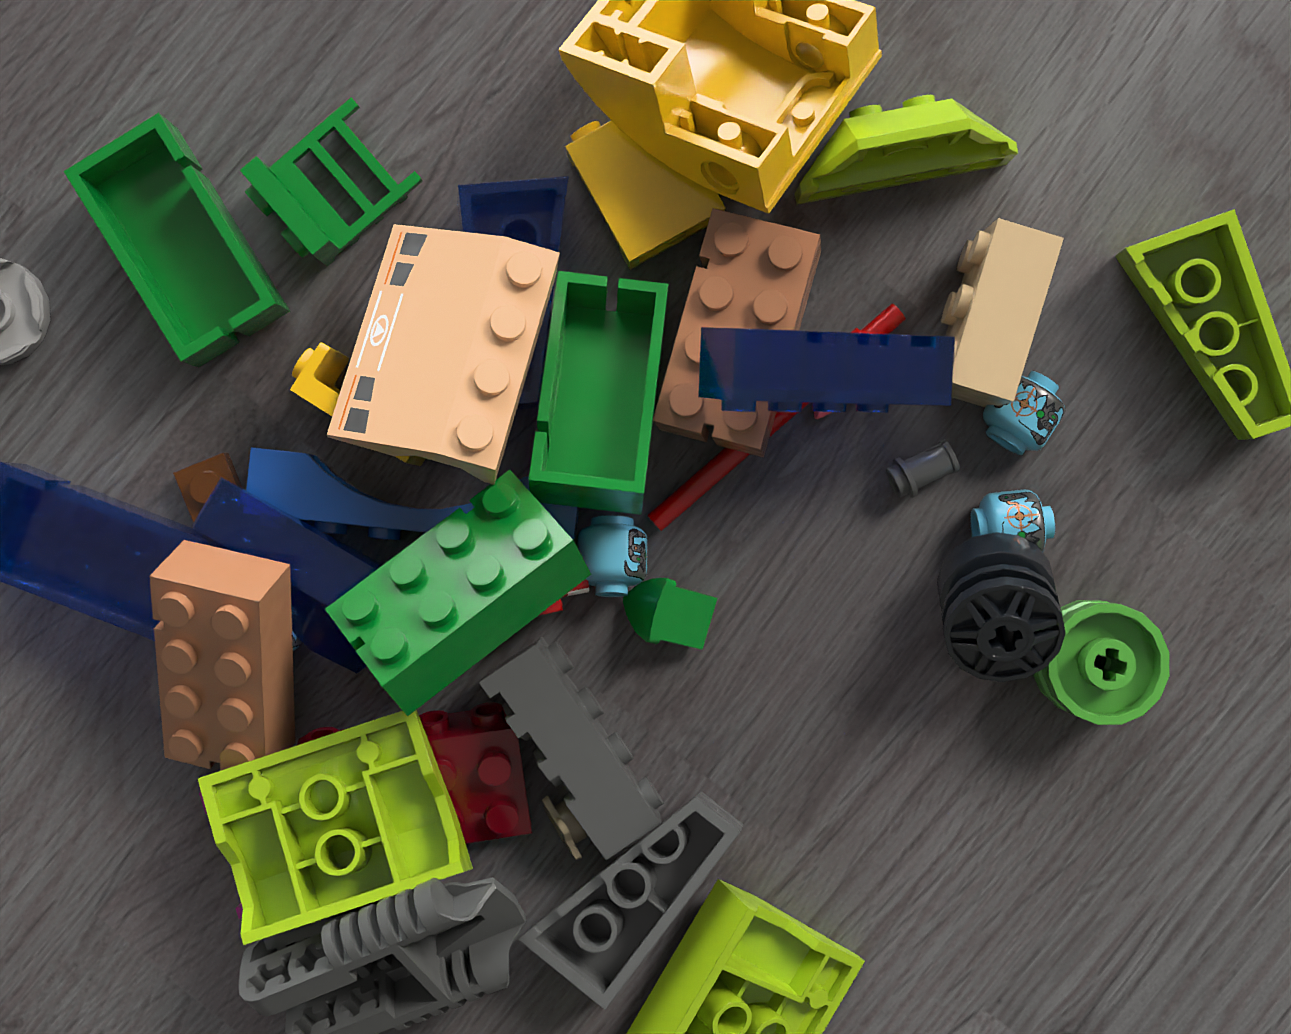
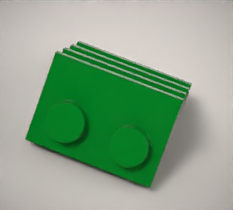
(310, 219)

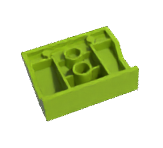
(334, 824)
(748, 973)

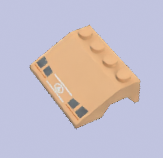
(445, 347)

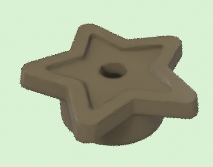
(566, 825)

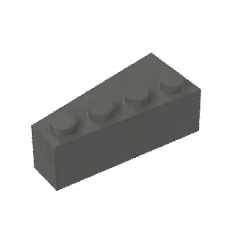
(574, 746)
(623, 910)

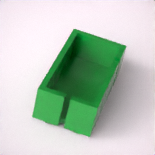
(176, 241)
(598, 394)
(459, 592)

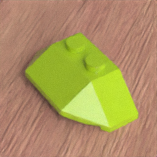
(903, 147)

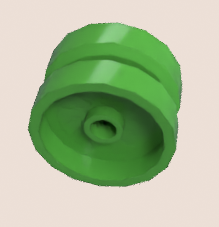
(1131, 667)

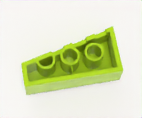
(1218, 319)

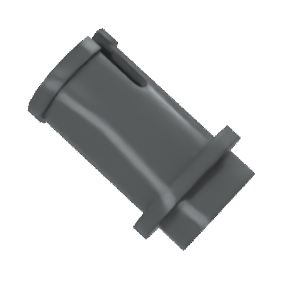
(922, 469)

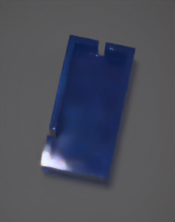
(83, 547)

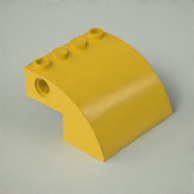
(725, 85)

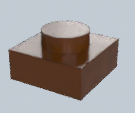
(201, 478)

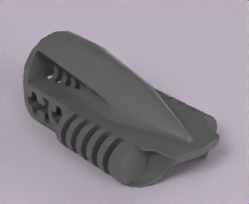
(387, 960)

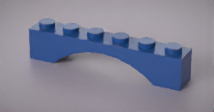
(312, 491)

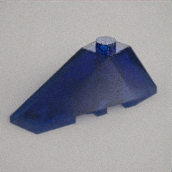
(319, 564)

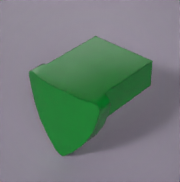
(669, 612)

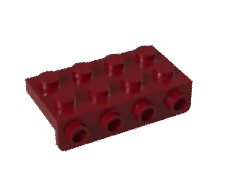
(479, 767)

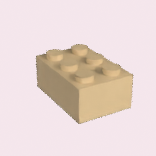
(998, 309)

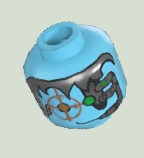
(1029, 419)
(1016, 514)
(614, 554)

